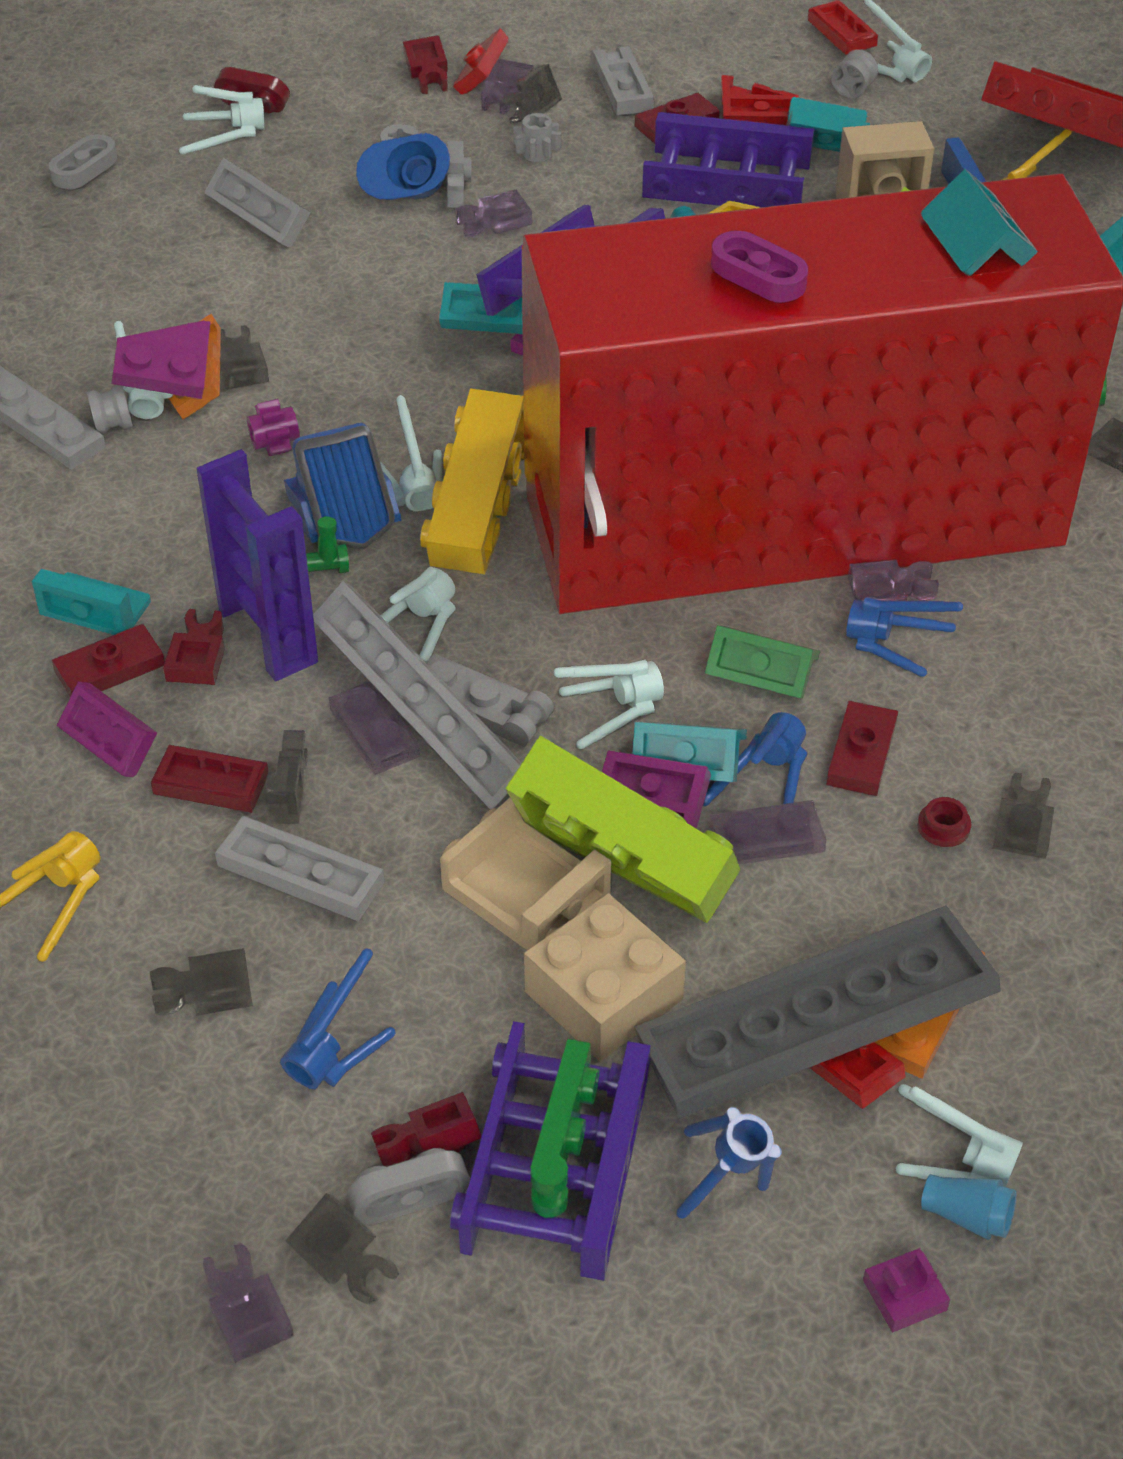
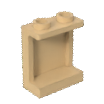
(521, 877)

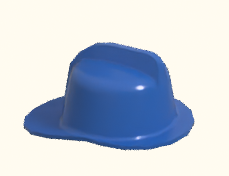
(404, 167)

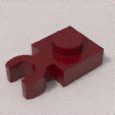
(427, 61)
(198, 653)
(441, 1125)

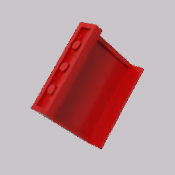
(1057, 101)

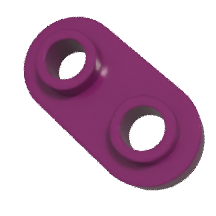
(759, 266)

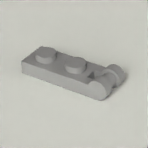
(622, 80)
(495, 700)

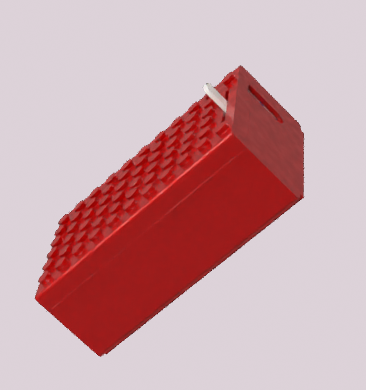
(762, 442)

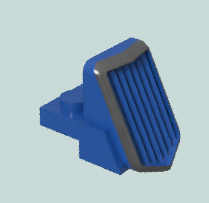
(342, 480)

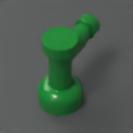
(329, 553)

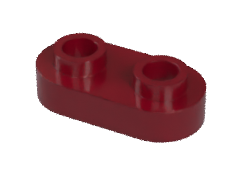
(264, 86)

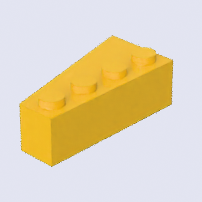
(476, 482)

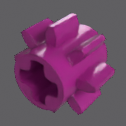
(273, 427)

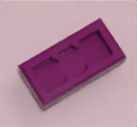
(106, 729)

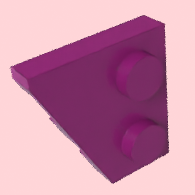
(164, 360)
(662, 781)

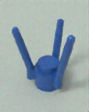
(874, 619)
(776, 745)
(315, 1050)
(739, 1148)

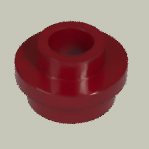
(944, 811)

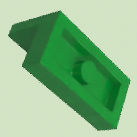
(760, 661)

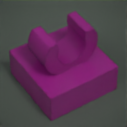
(906, 1289)

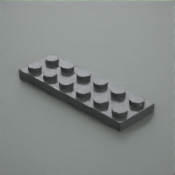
(816, 1010)

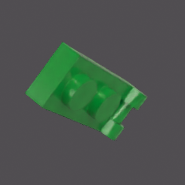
(562, 1129)

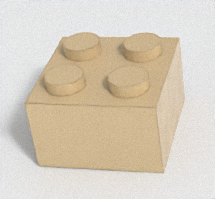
(884, 159)
(604, 976)

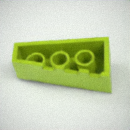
(643, 841)

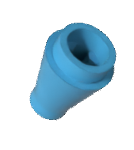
(971, 1203)

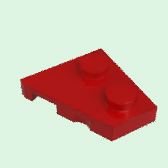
(754, 105)

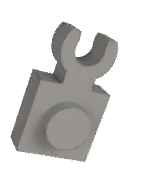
(458, 173)

